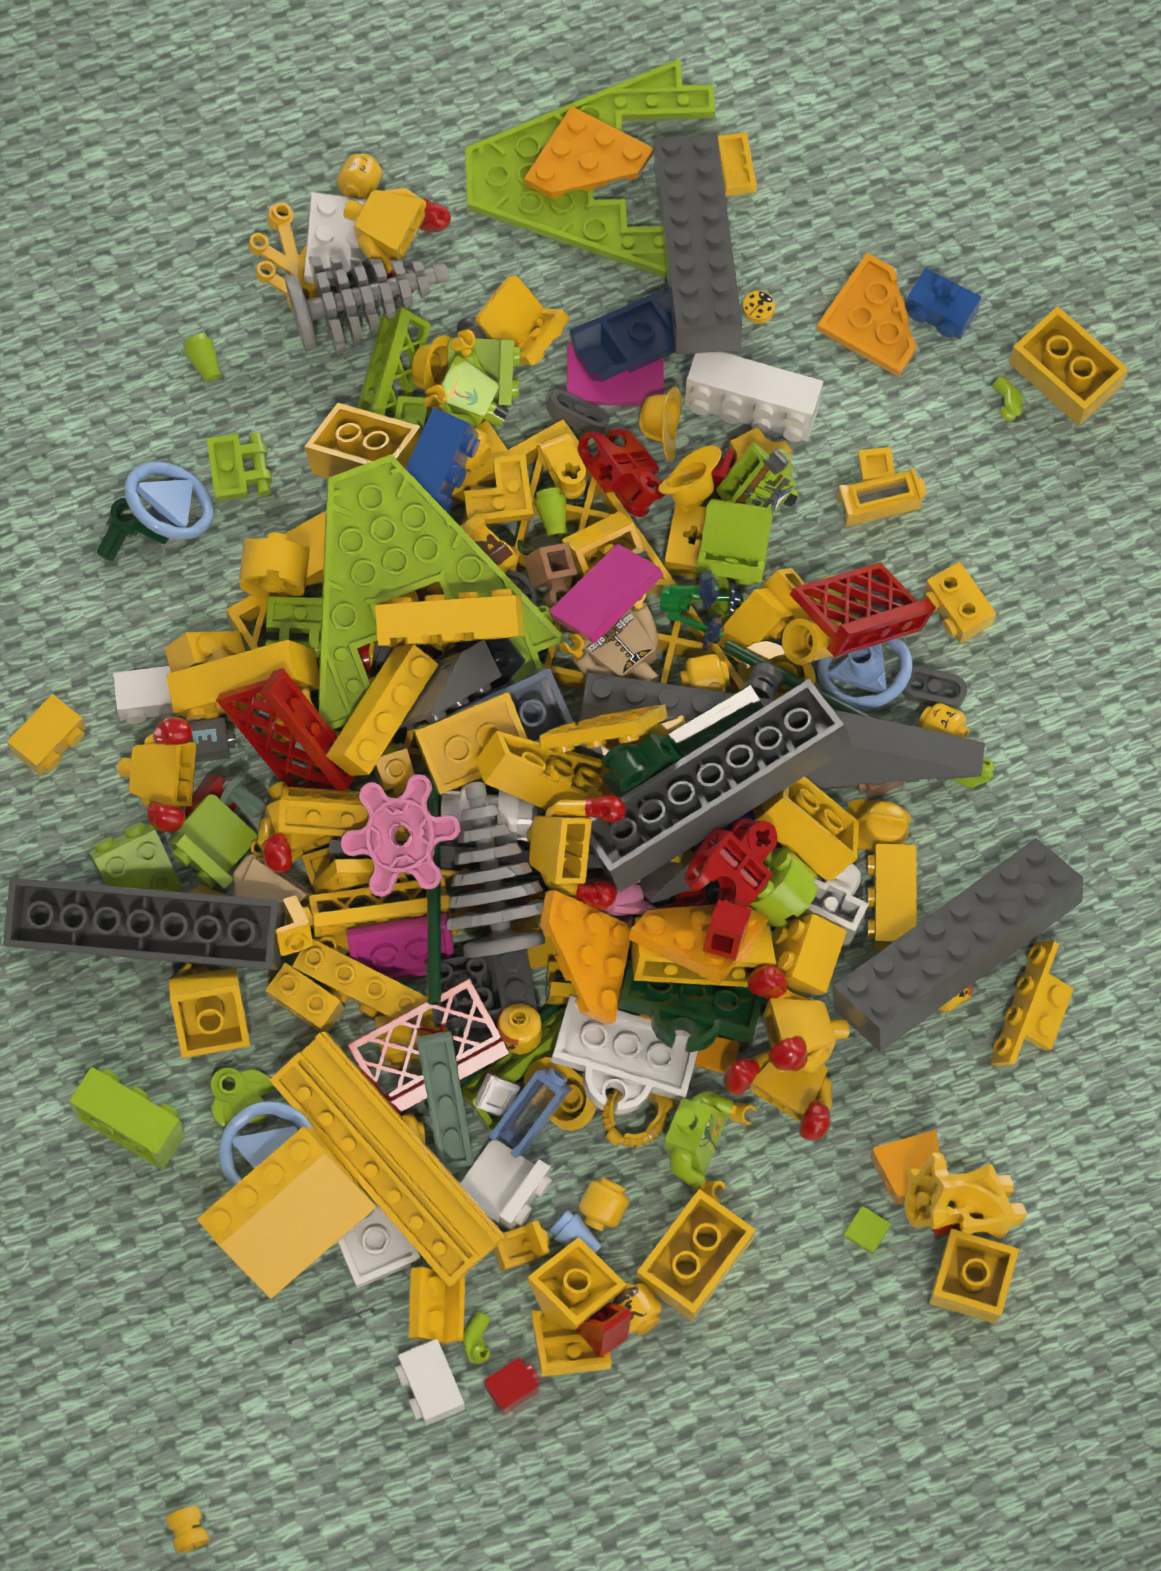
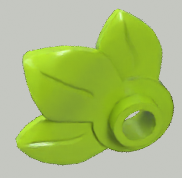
(247, 1091)

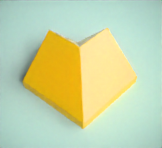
(574, 1285)

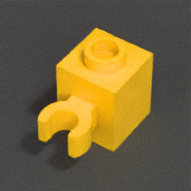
(394, 769)

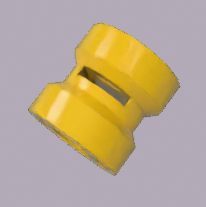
(187, 1529)

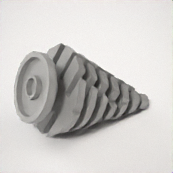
(364, 294)
(494, 892)

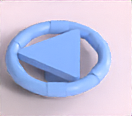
(168, 500)
(867, 671)
(259, 1145)

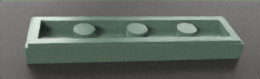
(445, 1100)

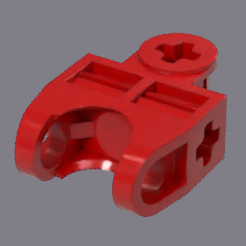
(623, 470)
(734, 861)

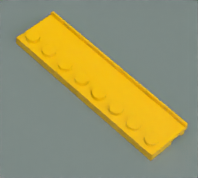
(388, 1159)

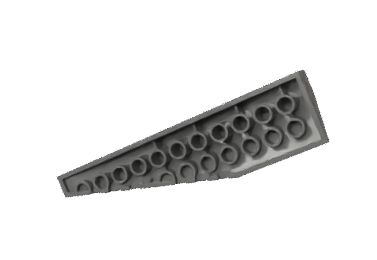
(879, 749)

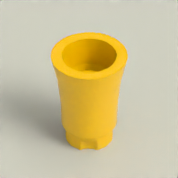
(805, 641)

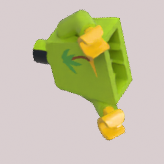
(466, 387)

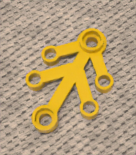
(289, 262)

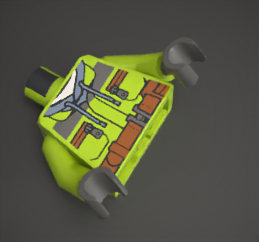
(761, 480)

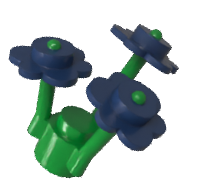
(678, 599)

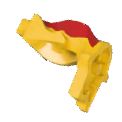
(977, 1195)

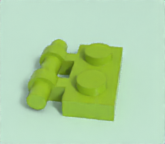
(227, 466)
(295, 615)

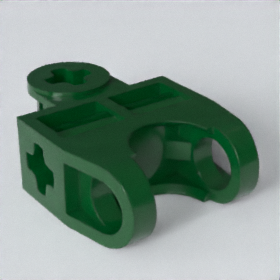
(635, 764)

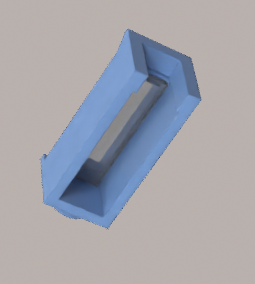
(532, 1110)

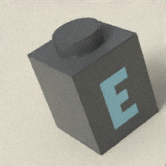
(212, 739)

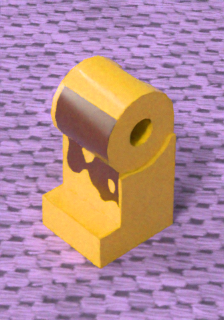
(495, 548)

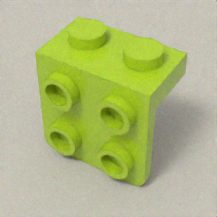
(498, 360)
(735, 541)
(212, 841)
(135, 860)

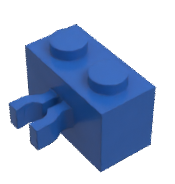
(942, 304)

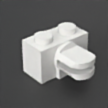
(837, 902)

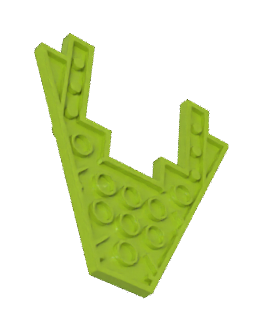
(598, 226)
(386, 542)

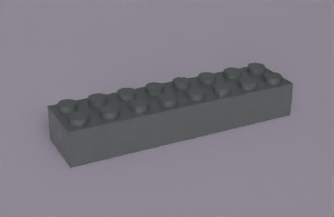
(697, 245)
(719, 784)
(143, 924)
(957, 944)

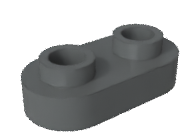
(577, 412)
(934, 685)

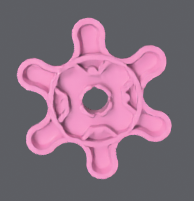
(379, 839)

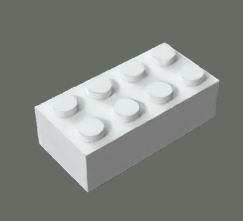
(753, 394)

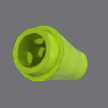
(202, 355)
(552, 510)

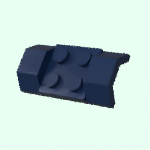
(626, 337)

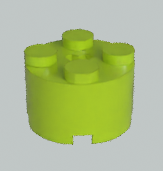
(788, 890)

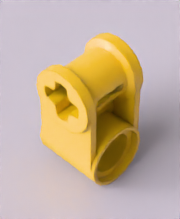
(563, 464)

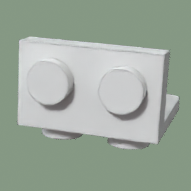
(506, 1184)

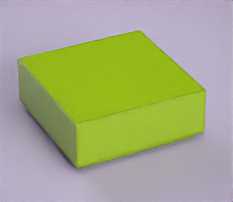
(867, 1230)

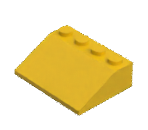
(287, 1212)

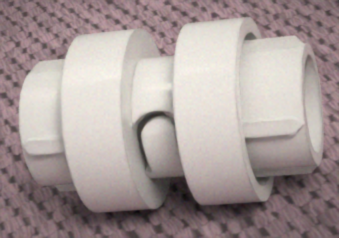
(514, 812)

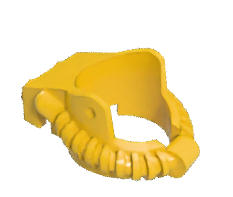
(662, 1107)

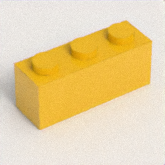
(892, 893)

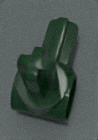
(120, 530)

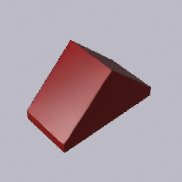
(606, 1328)

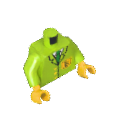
(696, 1134)

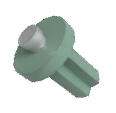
(236, 792)

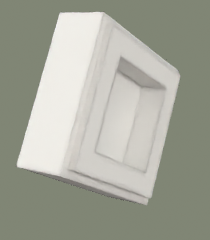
(496, 1094)

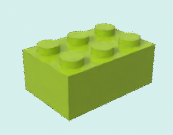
(127, 1117)

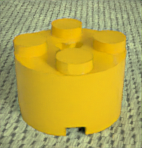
(274, 566)

